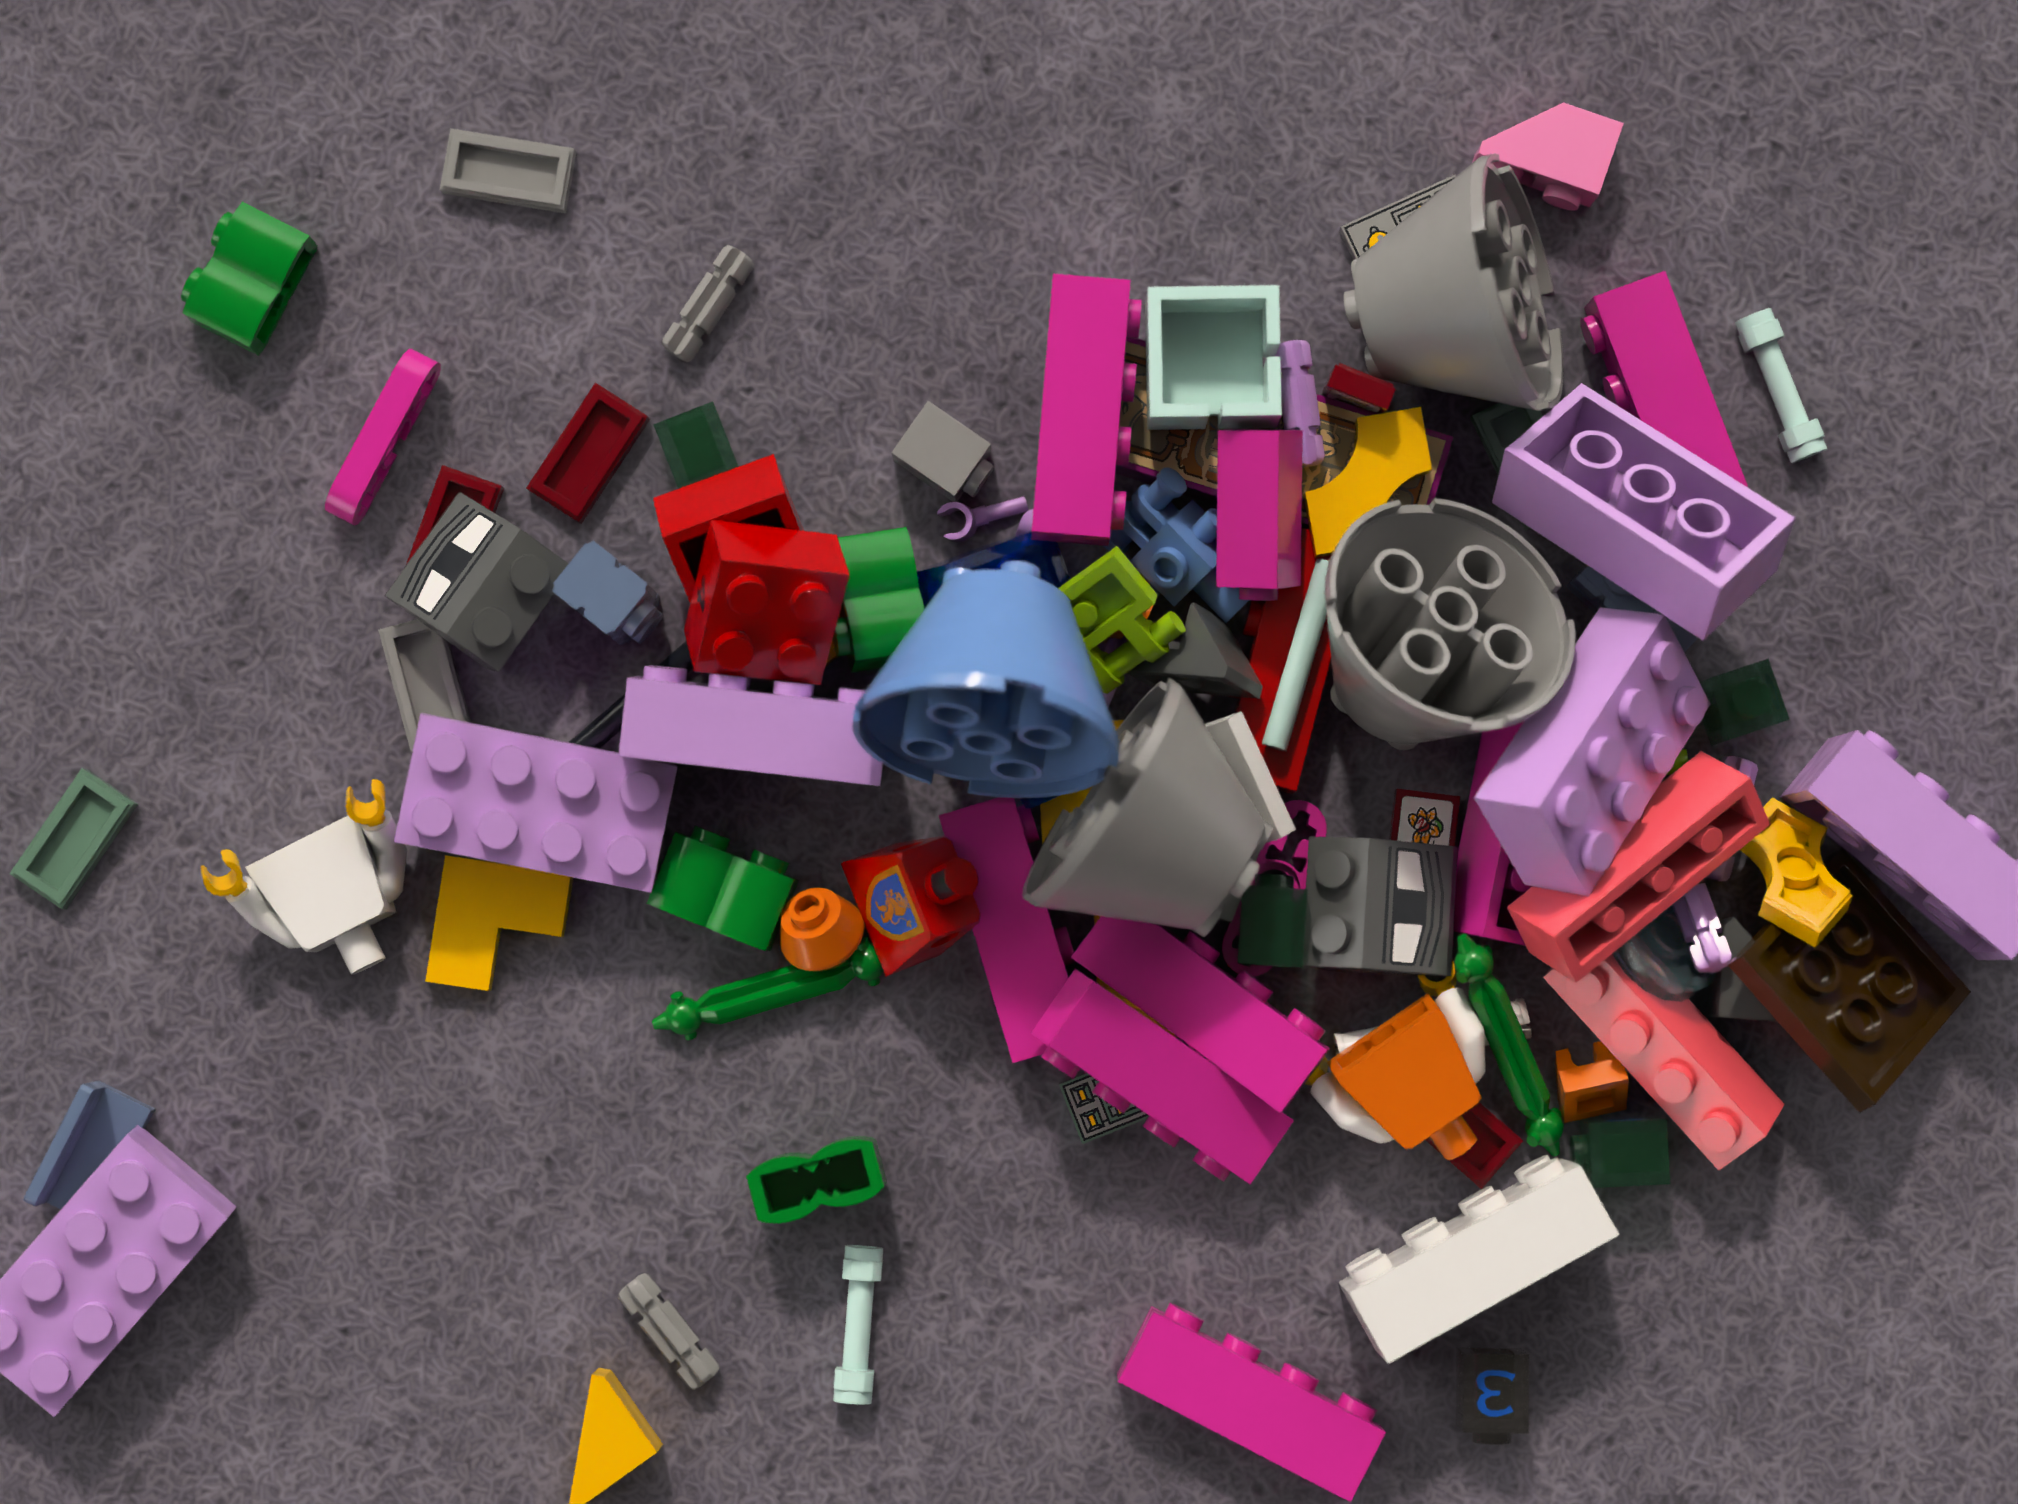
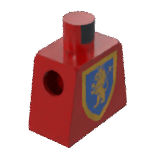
(914, 899)

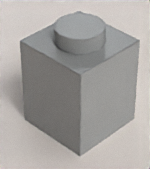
(944, 454)

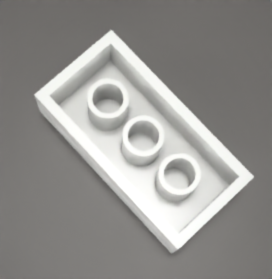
(1477, 1257)

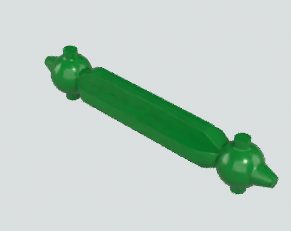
(765, 992)
(1509, 1045)

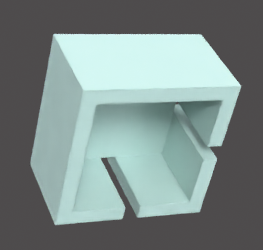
(1209, 356)

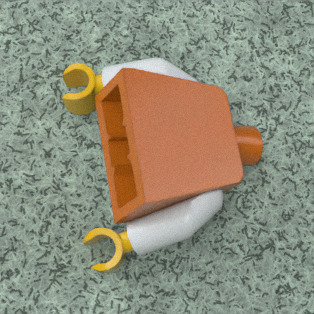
(1410, 1074)

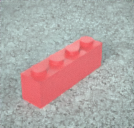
(1682, 837)
(1676, 1060)

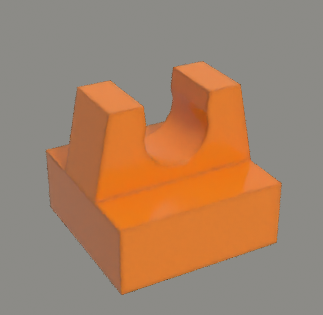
(1592, 1087)

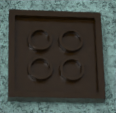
(1861, 995)

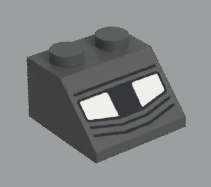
(477, 582)
(1380, 906)

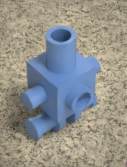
(1175, 545)

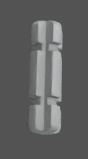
(707, 303)
(668, 1331)

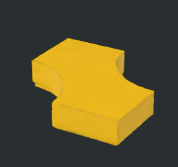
(1385, 456)
(1799, 888)

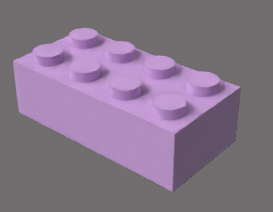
(1642, 510)
(744, 727)
(1594, 752)
(535, 803)
(1913, 841)
(102, 1266)

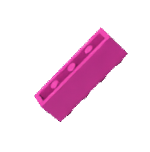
(1657, 368)
(1082, 410)
(1484, 872)
(1014, 937)
(1206, 1006)
(1161, 1077)
(1252, 1403)

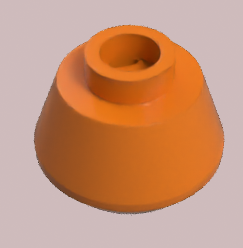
(819, 929)

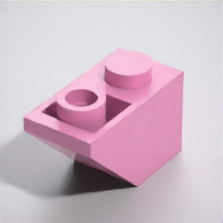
(1558, 153)

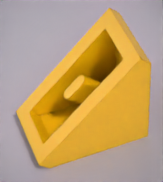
(612, 1438)

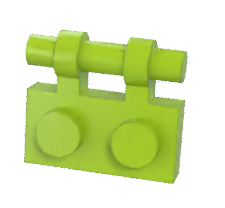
(1112, 598)

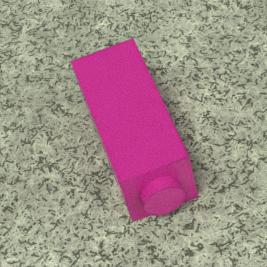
(1259, 511)

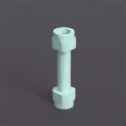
(1760, 334)
(854, 1380)

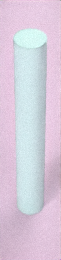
(1298, 662)

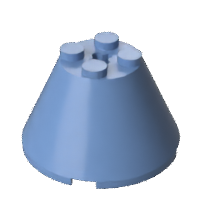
(992, 691)

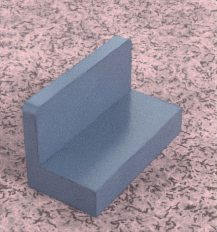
(85, 1138)

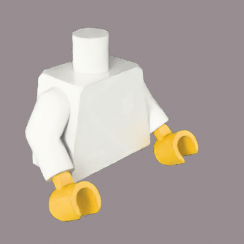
(324, 884)

